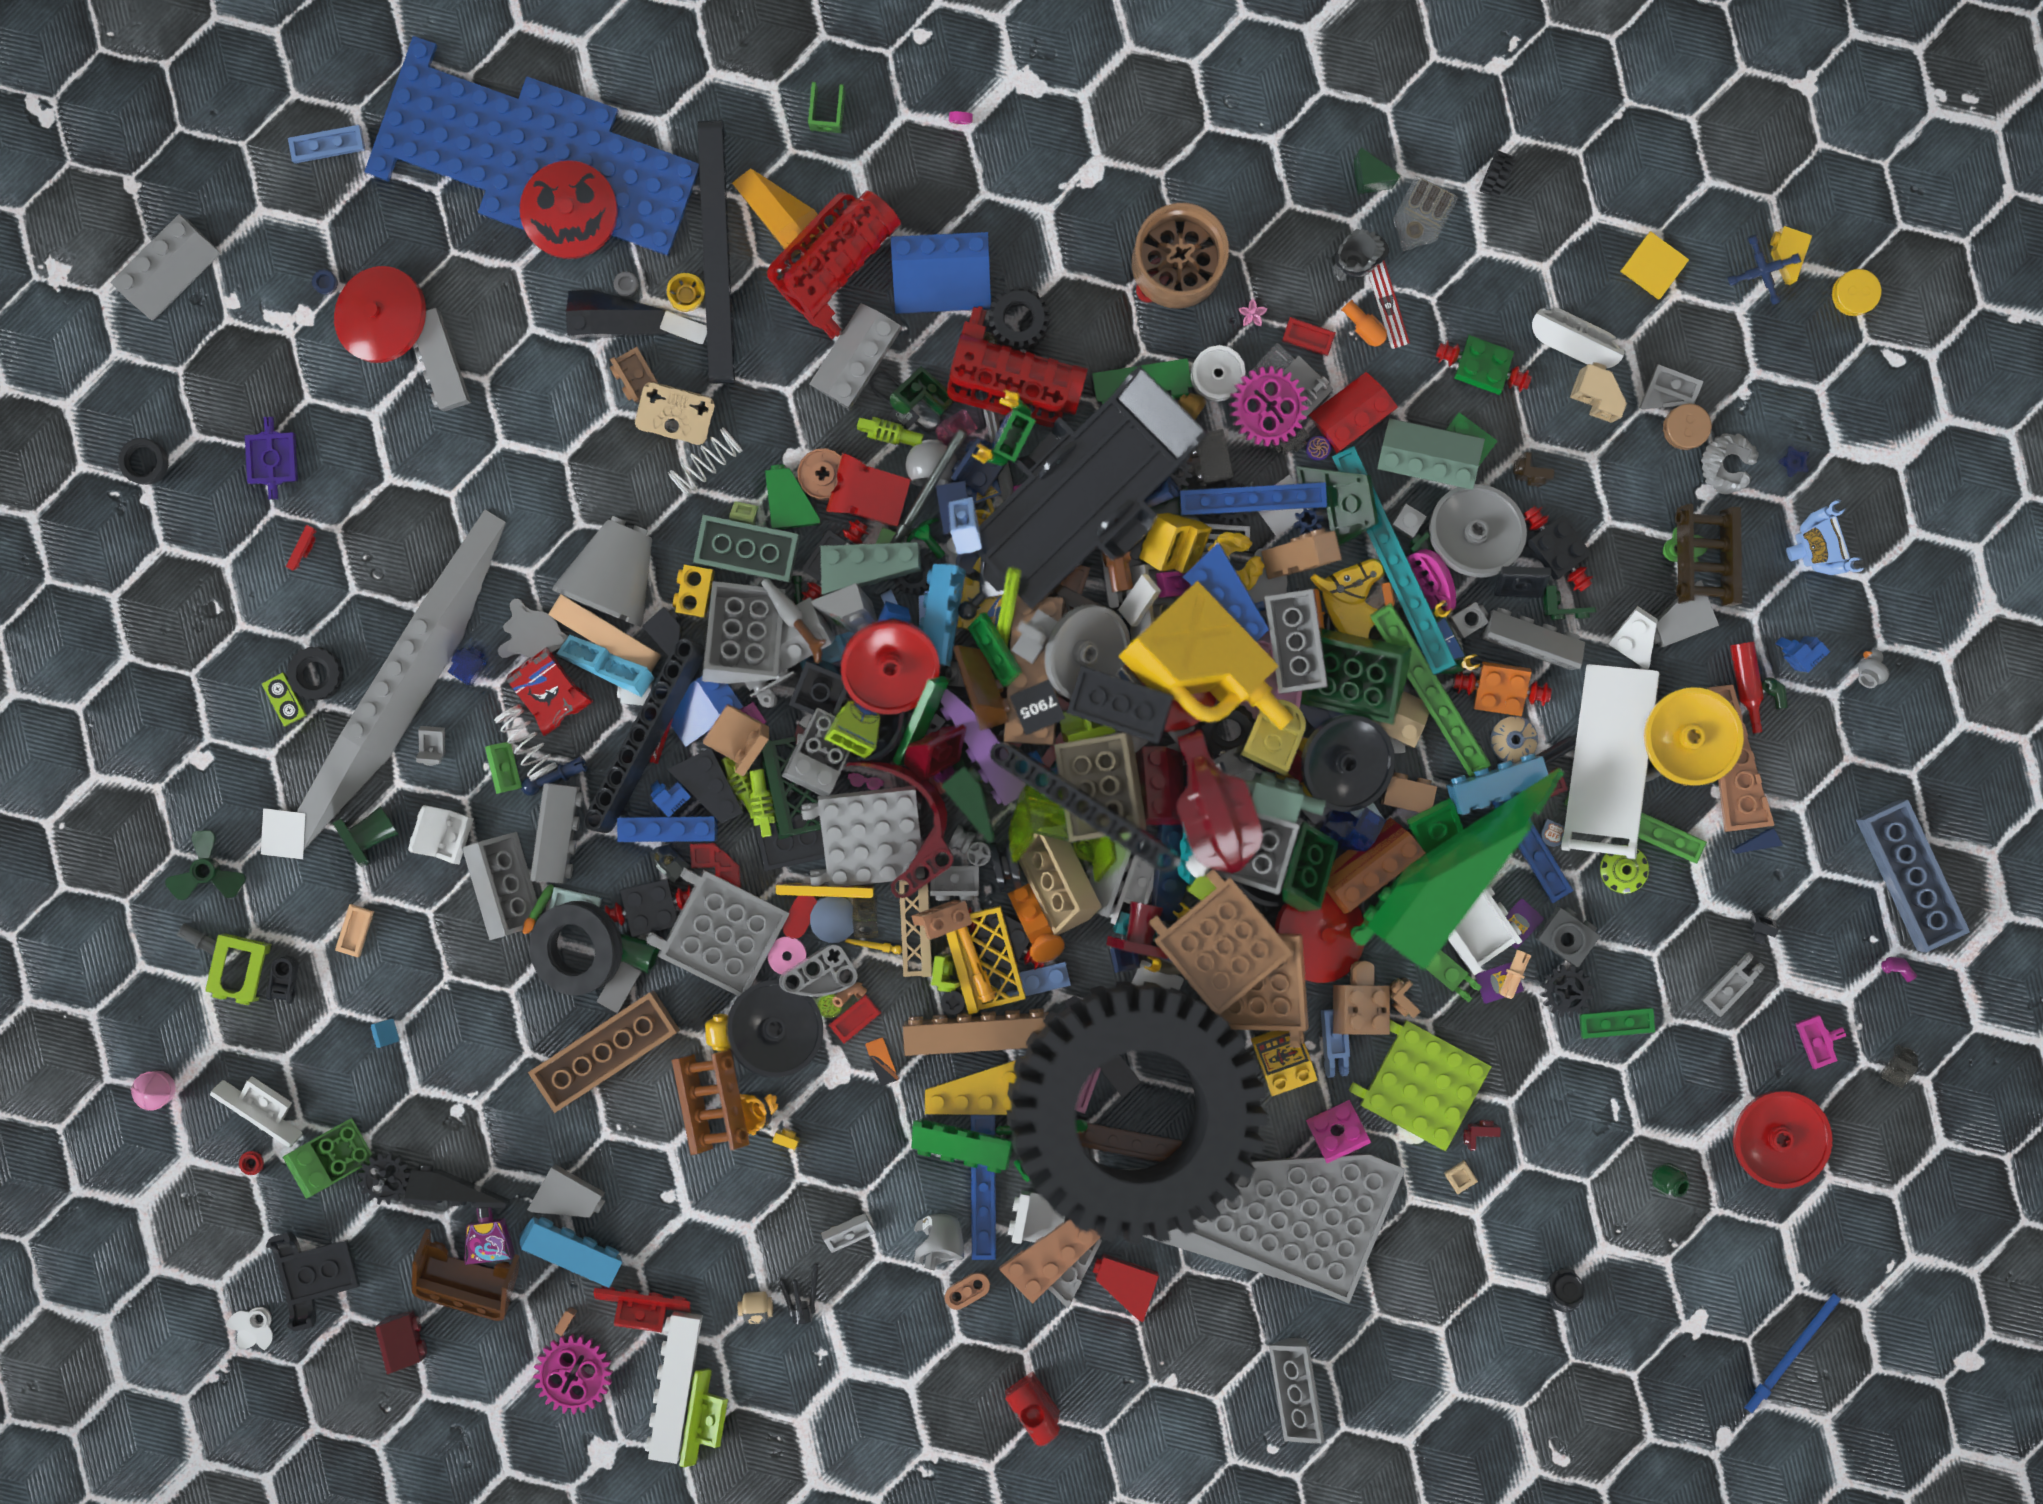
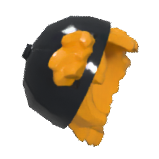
(758, 1110)

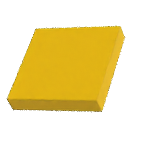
(1654, 265)

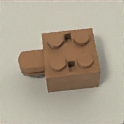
(1362, 1004)

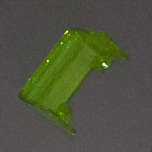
(1044, 817)

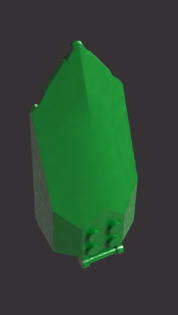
(1444, 884)

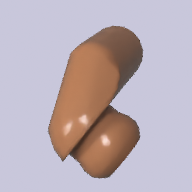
(841, 997)

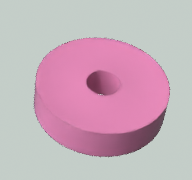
(783, 944)

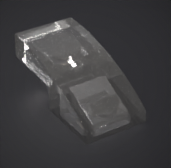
(1276, 357)

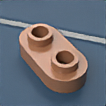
(967, 1290)

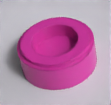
(960, 118)

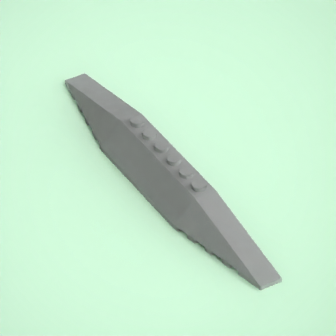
(403, 679)

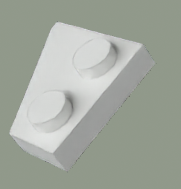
(1636, 637)

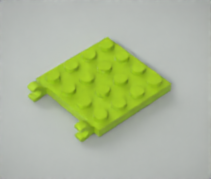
(1424, 1085)

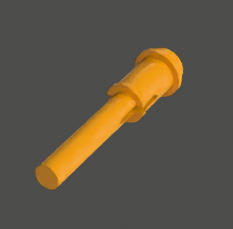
(980, 976)

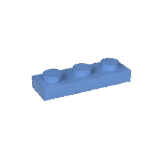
(326, 144)

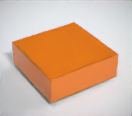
(1388, 593)

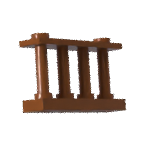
(693, 1106)

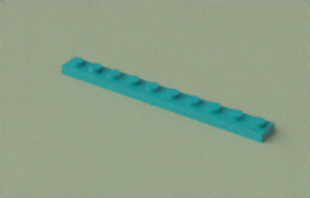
(1402, 576)

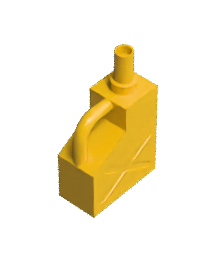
(1205, 650)

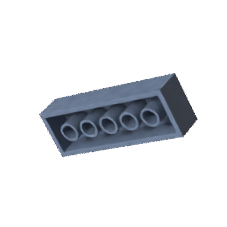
(1912, 875)

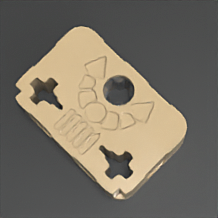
(676, 405)

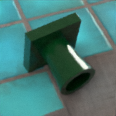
(365, 834)

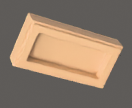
(354, 930)

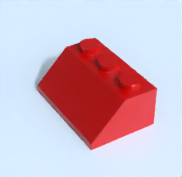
(1353, 411)

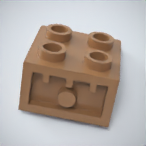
(737, 737)

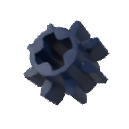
(1311, 514)

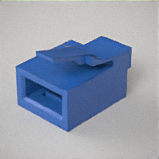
(1803, 654)
(669, 799)

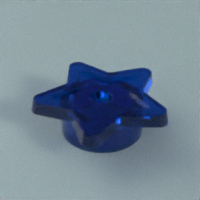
(1801, 460)

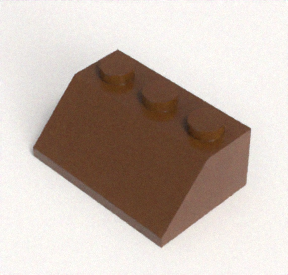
(982, 687)

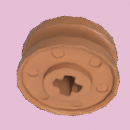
(808, 471)

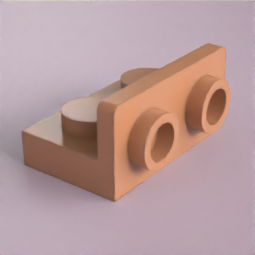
(943, 918)

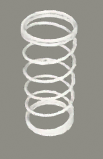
(676, 478)
(516, 711)

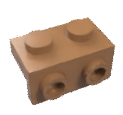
(634, 373)
(1402, 1004)

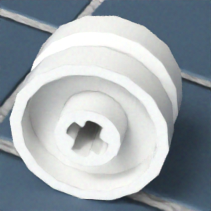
(1223, 360)

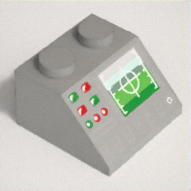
(847, 608)

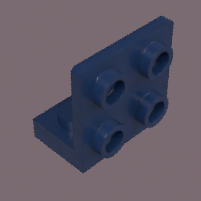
(974, 472)

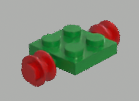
(1484, 365)

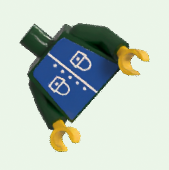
(1452, 642)

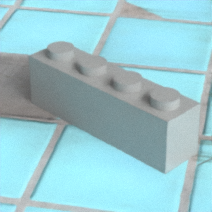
(441, 364)

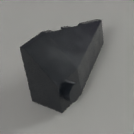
(603, 315)

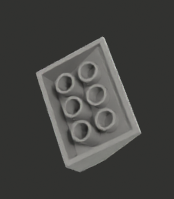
(741, 635)

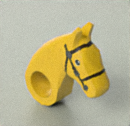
(1346, 596)

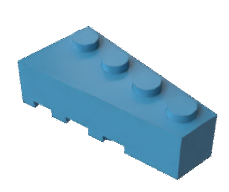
(1496, 784)

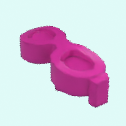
(858, 780)

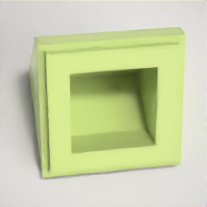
(743, 513)

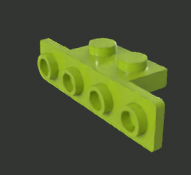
(704, 1418)

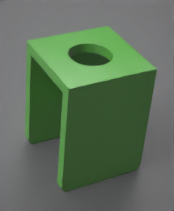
(834, 127)

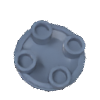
(832, 919)

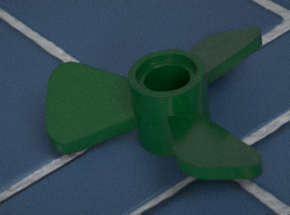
(184, 884)

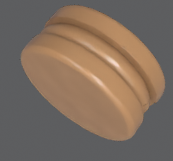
(1687, 426)

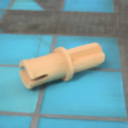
(1515, 974)

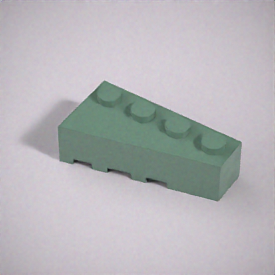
(866, 564)

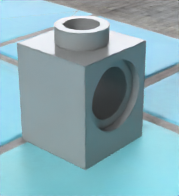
(1459, 624)

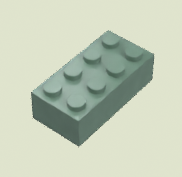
(746, 549)

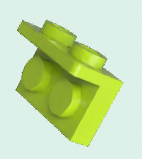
(942, 970)

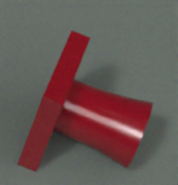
(1140, 932)

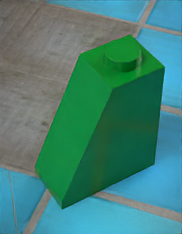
(788, 501)

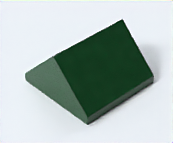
(1372, 173)

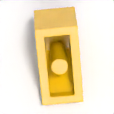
(1785, 244)

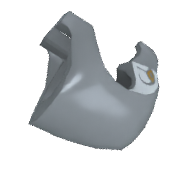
(944, 1240)

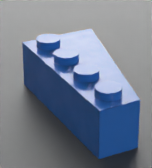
(1222, 581)

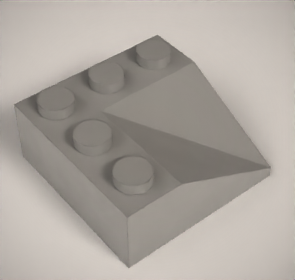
(1272, 860)

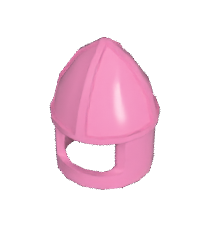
(153, 1090)

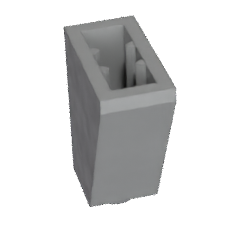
(1685, 620)
(566, 1195)

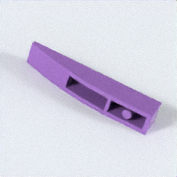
(1006, 785)

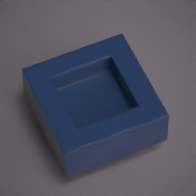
(1124, 960)

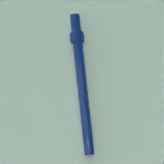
(1763, 1390)

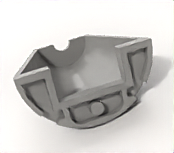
(611, 572)

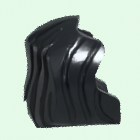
(1565, 1290)

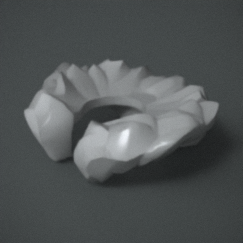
(1713, 462)

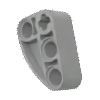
(826, 979)

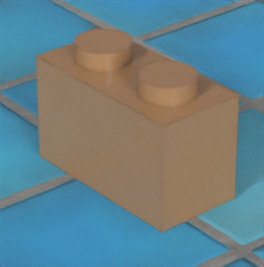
(1409, 794)

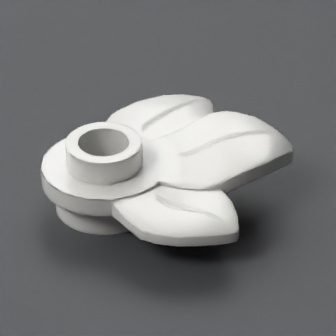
(250, 1330)

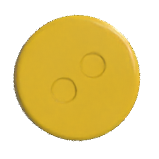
(1856, 292)

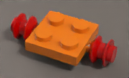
(1502, 688)

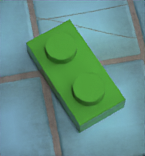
(503, 767)

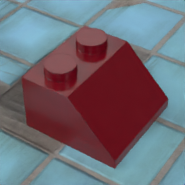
(935, 751)
(400, 1341)

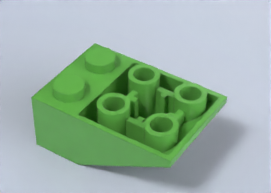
(328, 1158)

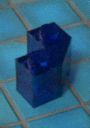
(1352, 831)

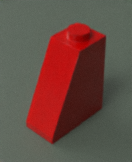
(1127, 1283)

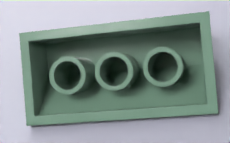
(1431, 453)

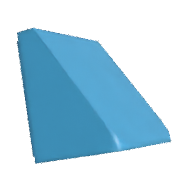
(384, 1033)

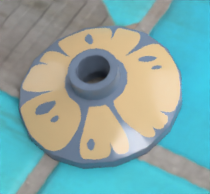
(1504, 731)

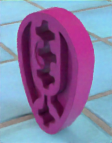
(1438, 573)

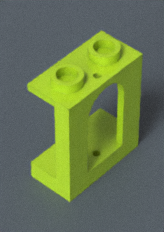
(248, 992)

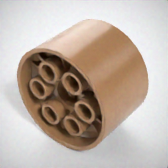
(1198, 224)

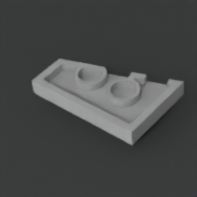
(1067, 1284)

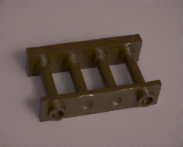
(1730, 553)

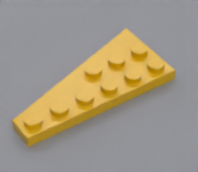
(974, 1094)

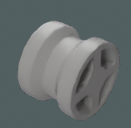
(961, 839)
(980, 856)

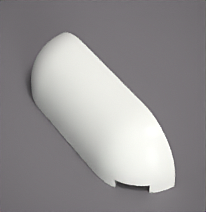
(1576, 337)

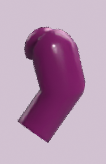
(1900, 965)

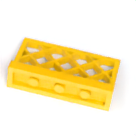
(965, 970)

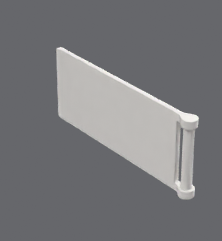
(1610, 758)

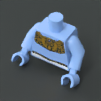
(1822, 543)

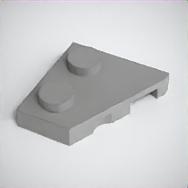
(1670, 389)

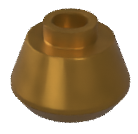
(1192, 404)

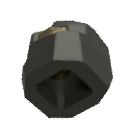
(669, 862)

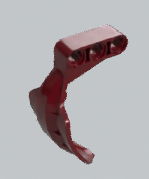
(1216, 811)
(935, 841)

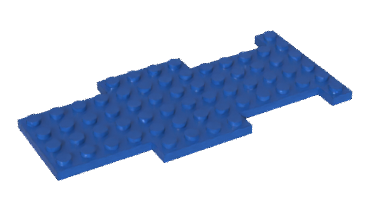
(505, 140)

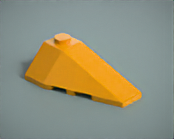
(776, 208)

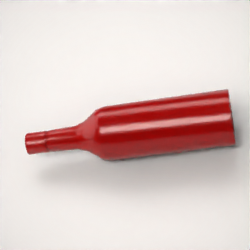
(1748, 681)

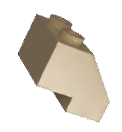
(1599, 388)

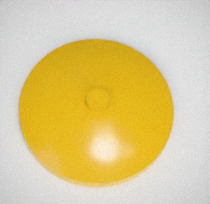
(1693, 736)

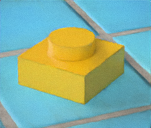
(786, 1138)

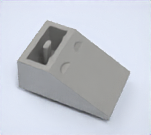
(815, 760)

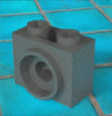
(1582, 935)

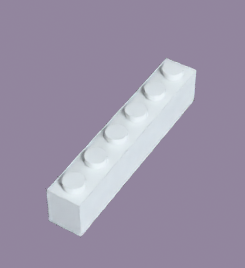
(675, 1386)

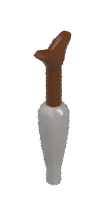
(793, 617)

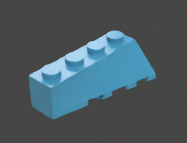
(942, 608)
(570, 1251)

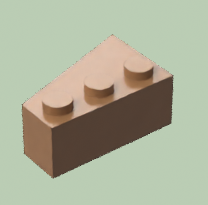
(1302, 554)

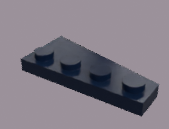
(1169, 886)

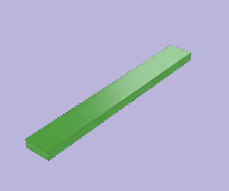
(1432, 692)

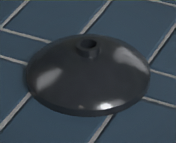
(889, 735)

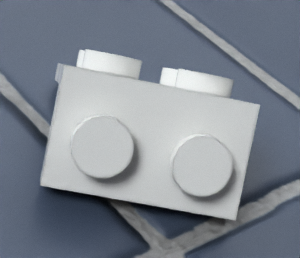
(440, 833)
(1033, 1218)

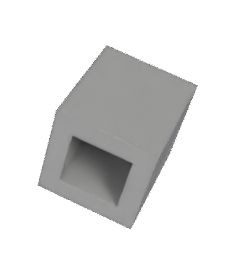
(1408, 521)

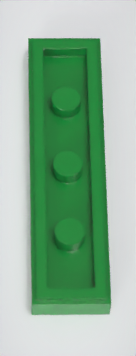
(922, 716)

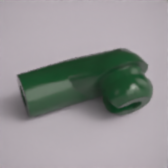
(1777, 690)

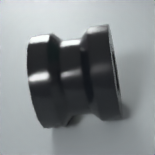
(953, 999)

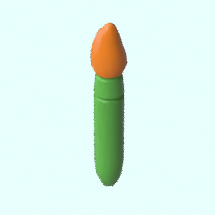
(538, 908)

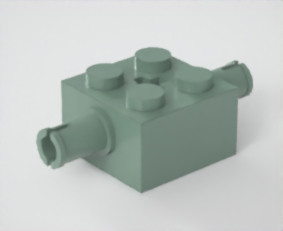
(1281, 797)

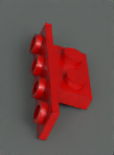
(640, 1310)

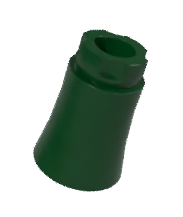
(639, 953)

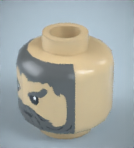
(755, 1307)

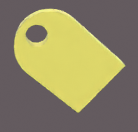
(1274, 746)

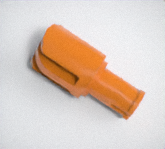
(1367, 326)

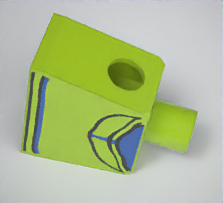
(855, 729)

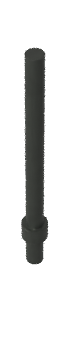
(905, 526)

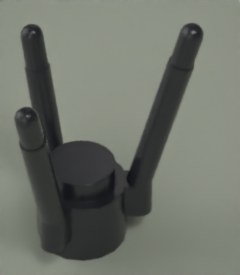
(800, 1310)

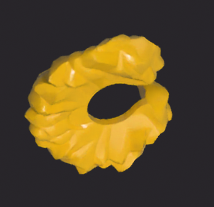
(1238, 542)

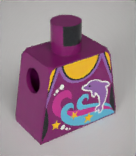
(487, 1239)

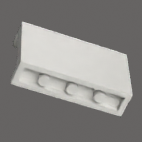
(1484, 932)

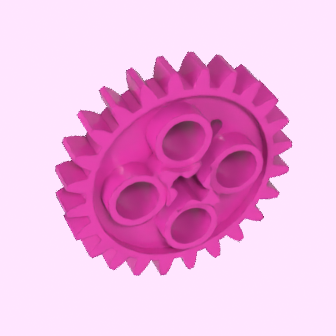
(1283, 391)
(592, 1384)

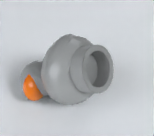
(1872, 669)

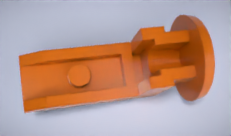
(1044, 943)

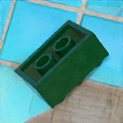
(1309, 869)

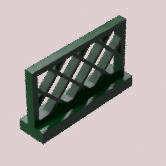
(776, 786)

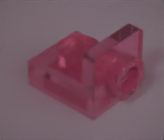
(949, 427)

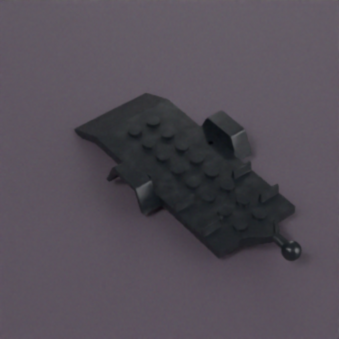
(1072, 505)

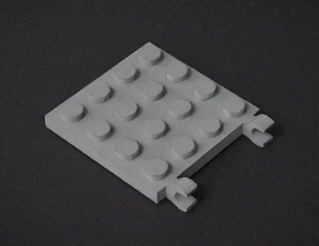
(866, 836)
(721, 932)

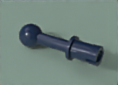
(564, 771)

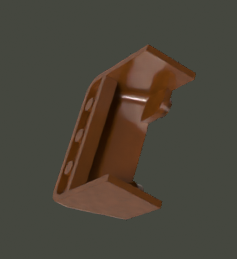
(462, 1286)

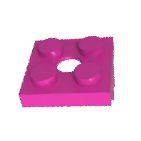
(1333, 1146)

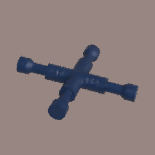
(1764, 269)

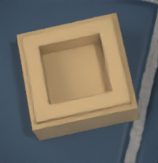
(1460, 1177)

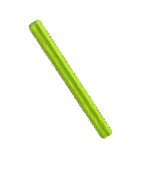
(1008, 604)

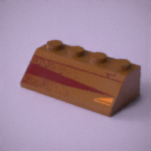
(1361, 873)

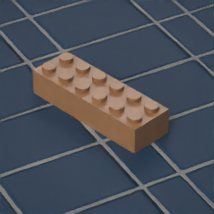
(1031, 673)
(971, 1033)
(604, 1051)

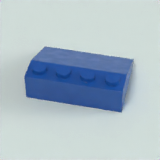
(941, 272)

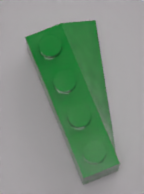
(961, 1144)

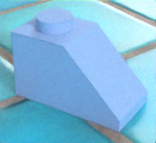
(964, 525)

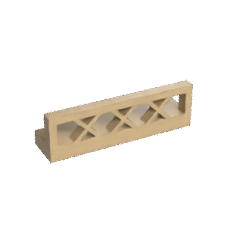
(926, 953)

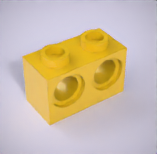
(701, 592)

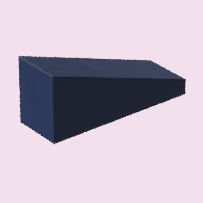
(1764, 840)

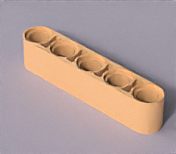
(603, 633)

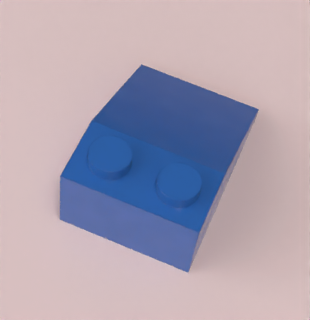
(701, 708)

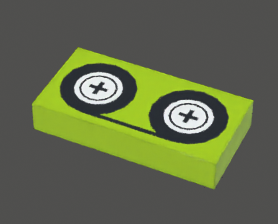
(284, 699)

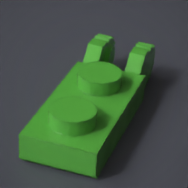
(1451, 974)

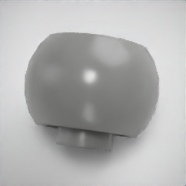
(923, 460)

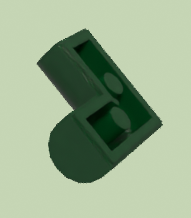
(919, 387)

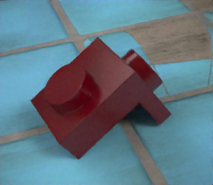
(1485, 1128)

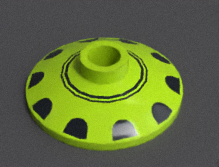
(1616, 880)

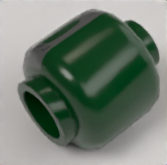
(1670, 1180)

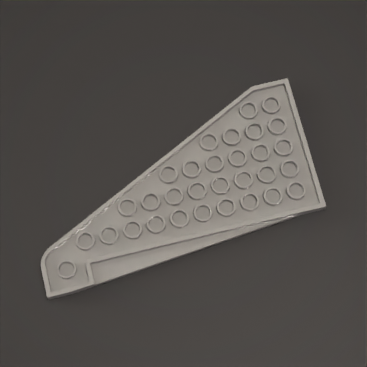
(1301, 1220)

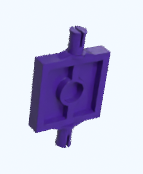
(271, 458)

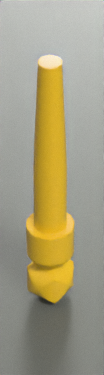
(886, 947)

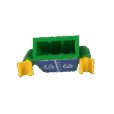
(1011, 433)

